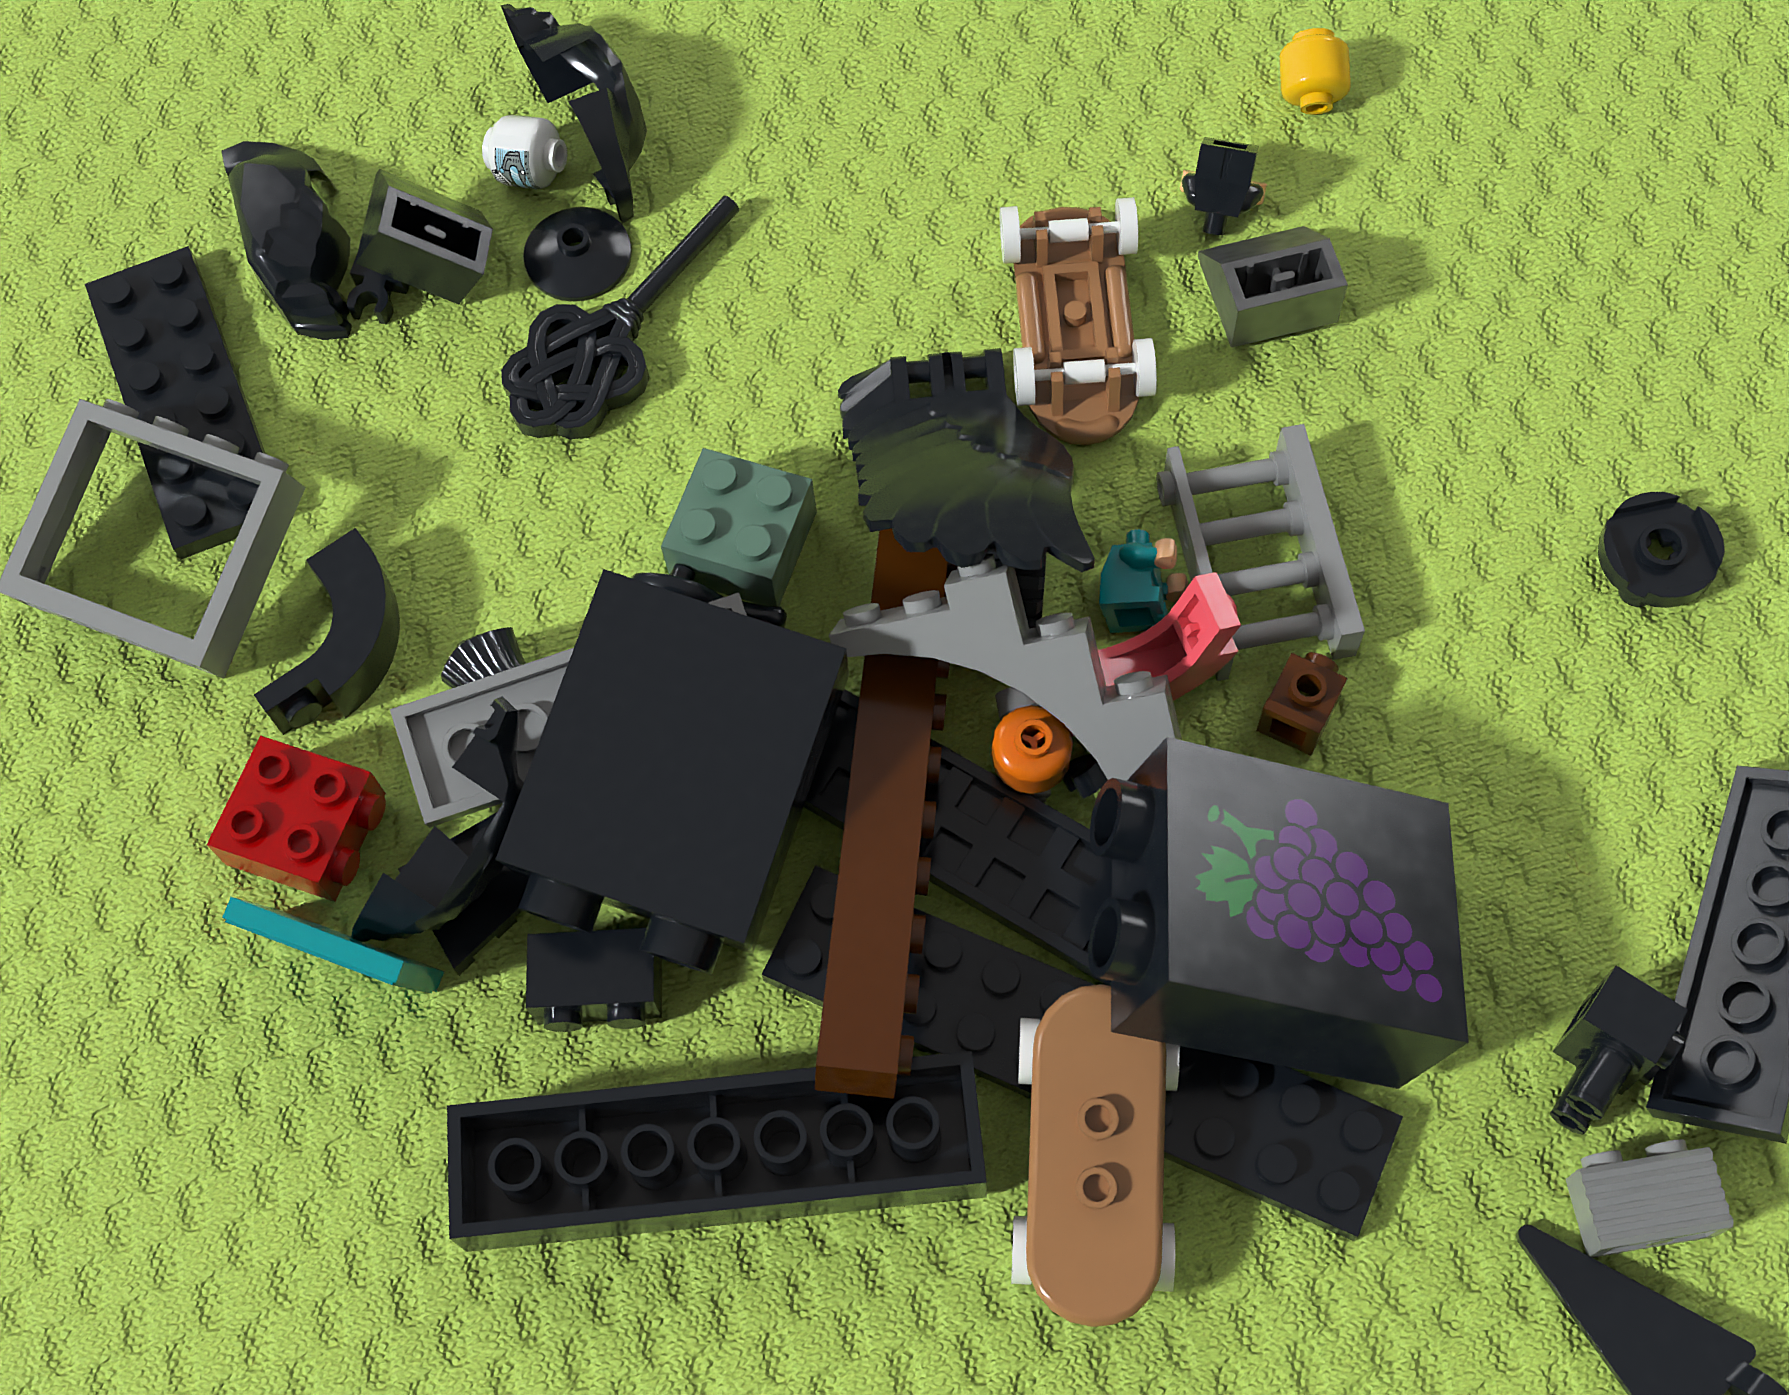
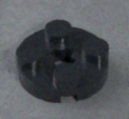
(1655, 581)

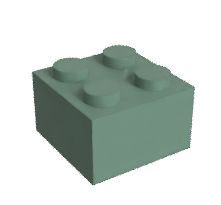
(741, 527)

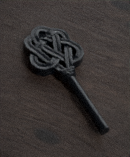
(573, 344)

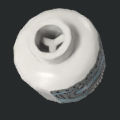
(524, 151)

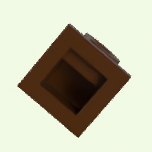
(1300, 718)

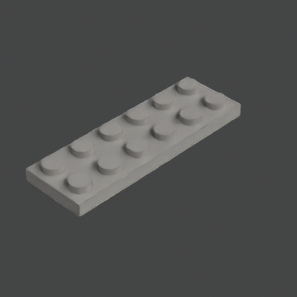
(442, 726)

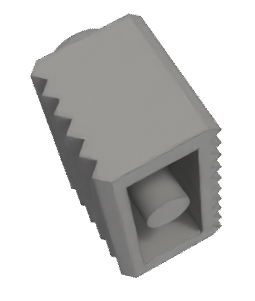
(1649, 1199)

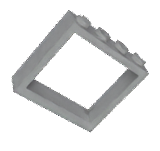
(243, 572)

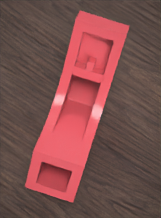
(1185, 644)

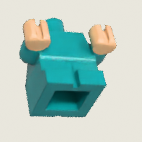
(1133, 585)

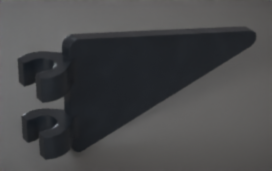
(1641, 1334)

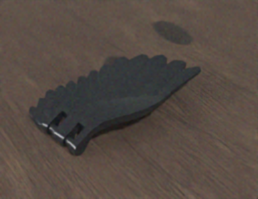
(959, 465)

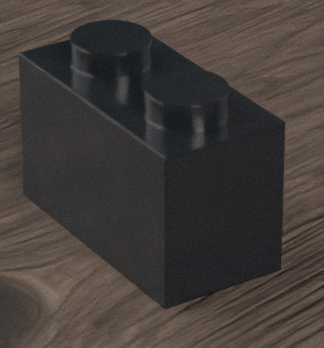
(592, 979)

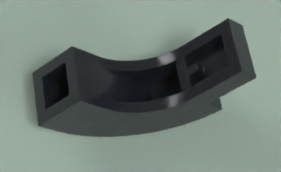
(357, 645)

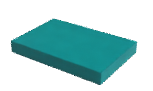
(332, 946)

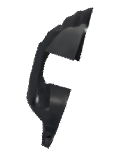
(612, 118)
(290, 236)
(440, 876)

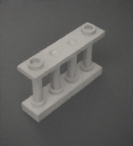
(1303, 515)

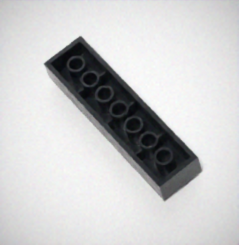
(708, 1154)

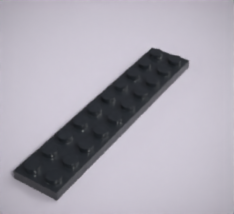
(1228, 1120)

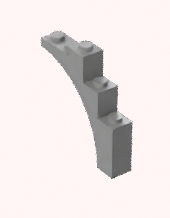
(1053, 664)

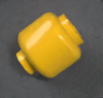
(1315, 70)

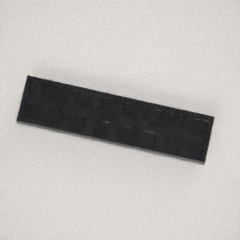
(990, 846)

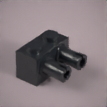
(1613, 1041)

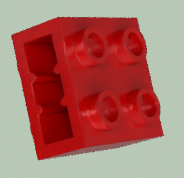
(298, 819)

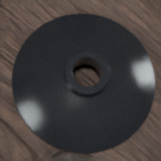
(582, 269)

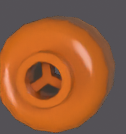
(1031, 768)

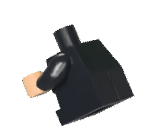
(1223, 182)

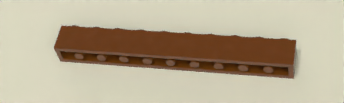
(880, 849)

